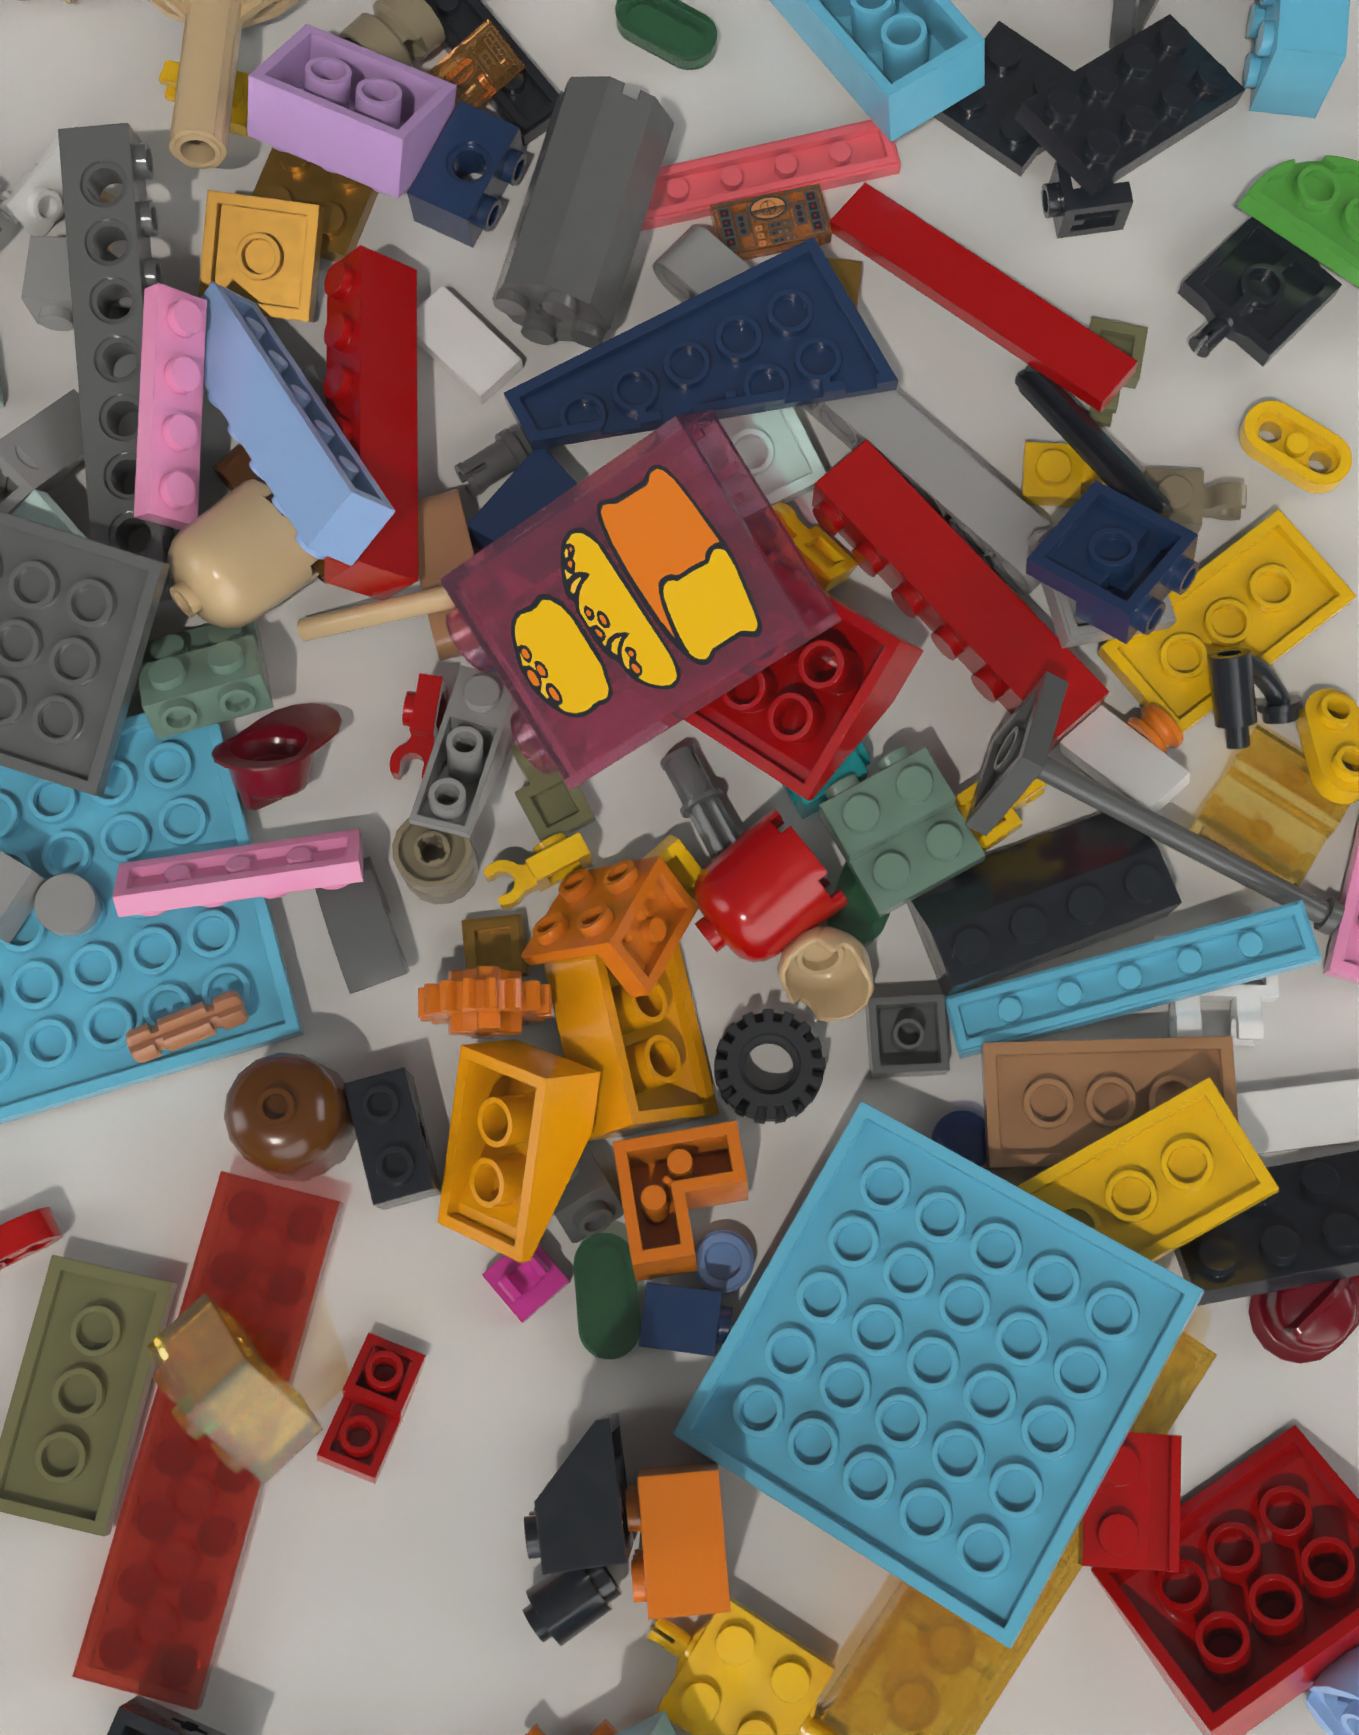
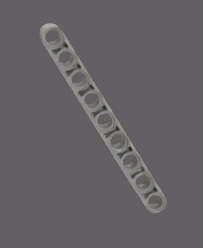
(943, 473)

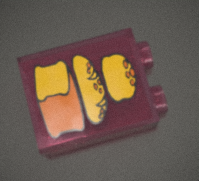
(635, 599)

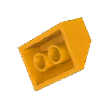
(641, 1045)

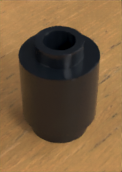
(569, 1602)

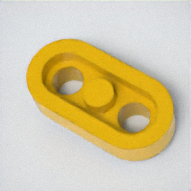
(1296, 443)
(1331, 742)

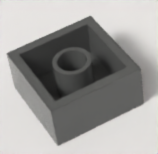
(907, 1036)

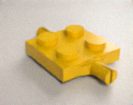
(742, 1677)

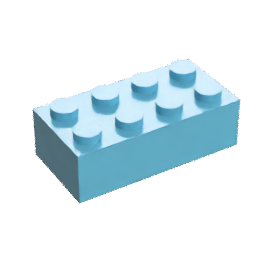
(1294, 54)
(893, 55)

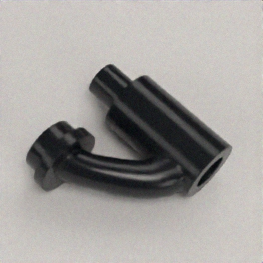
(1233, 694)

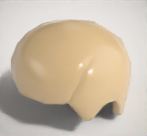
(827, 973)

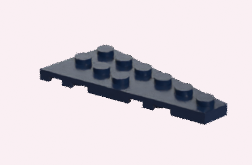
(739, 349)

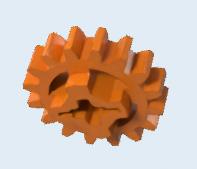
(484, 1002)

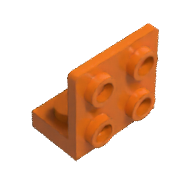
(622, 913)

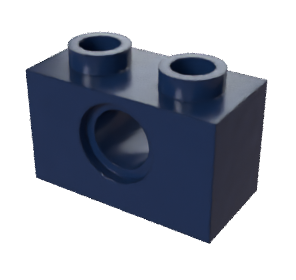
(467, 145)

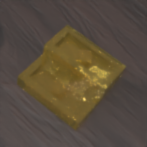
(1270, 809)

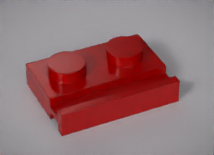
(1136, 1508)

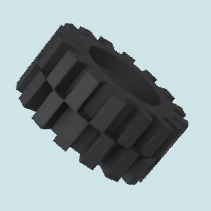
(769, 1029)

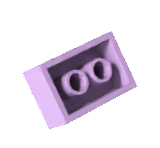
(348, 109)

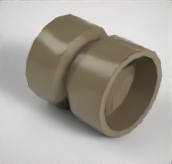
(397, 30)
(435, 863)

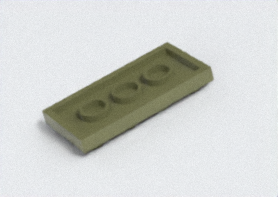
(81, 1394)

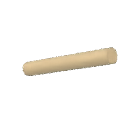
(374, 613)

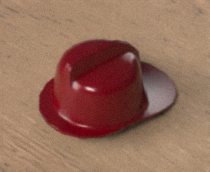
(277, 752)
(1306, 1320)

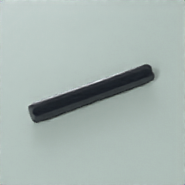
(1090, 441)

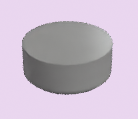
(67, 905)

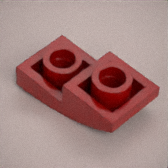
(371, 1408)

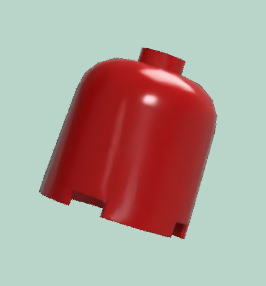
(763, 892)

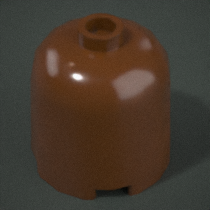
(289, 1117)

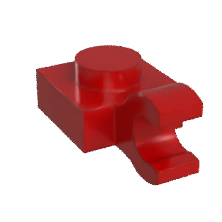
(423, 715)

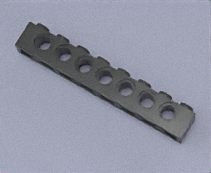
(89, 163)

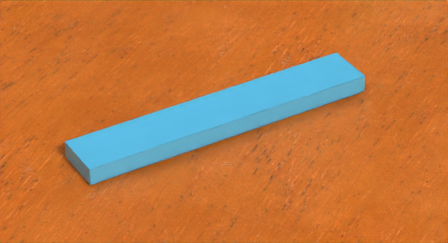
(1133, 978)

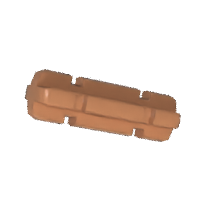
(186, 1026)

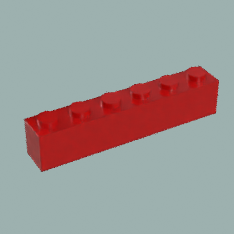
(375, 404)
(948, 587)

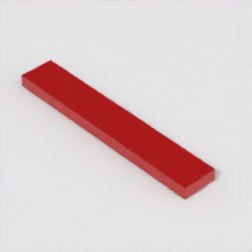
(983, 297)

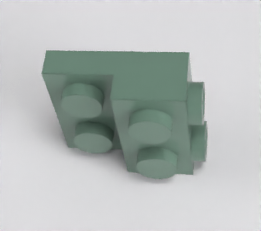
(203, 678)
(900, 829)

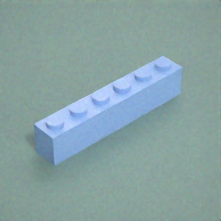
(288, 432)

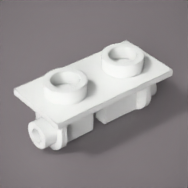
(38, 194)

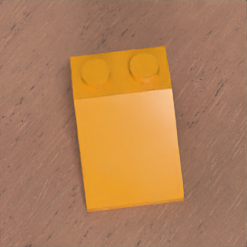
(513, 1142)

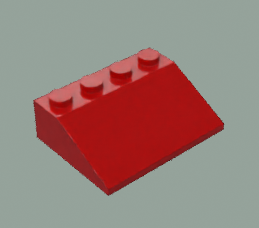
(814, 703)
(1258, 1590)

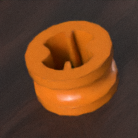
(1157, 727)

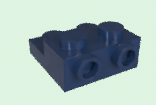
(1116, 561)

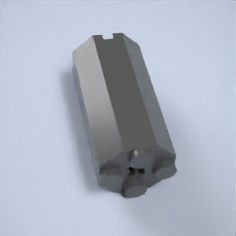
(583, 212)

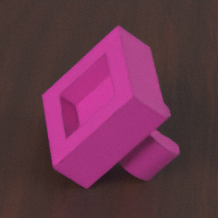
(527, 1284)

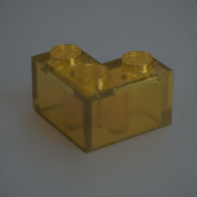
(230, 1391)

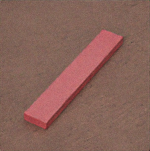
(824, 157)

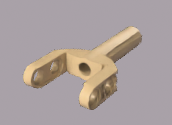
(209, 72)

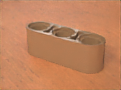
(441, 548)

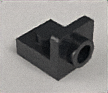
(1079, 213)

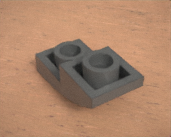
(362, 932)

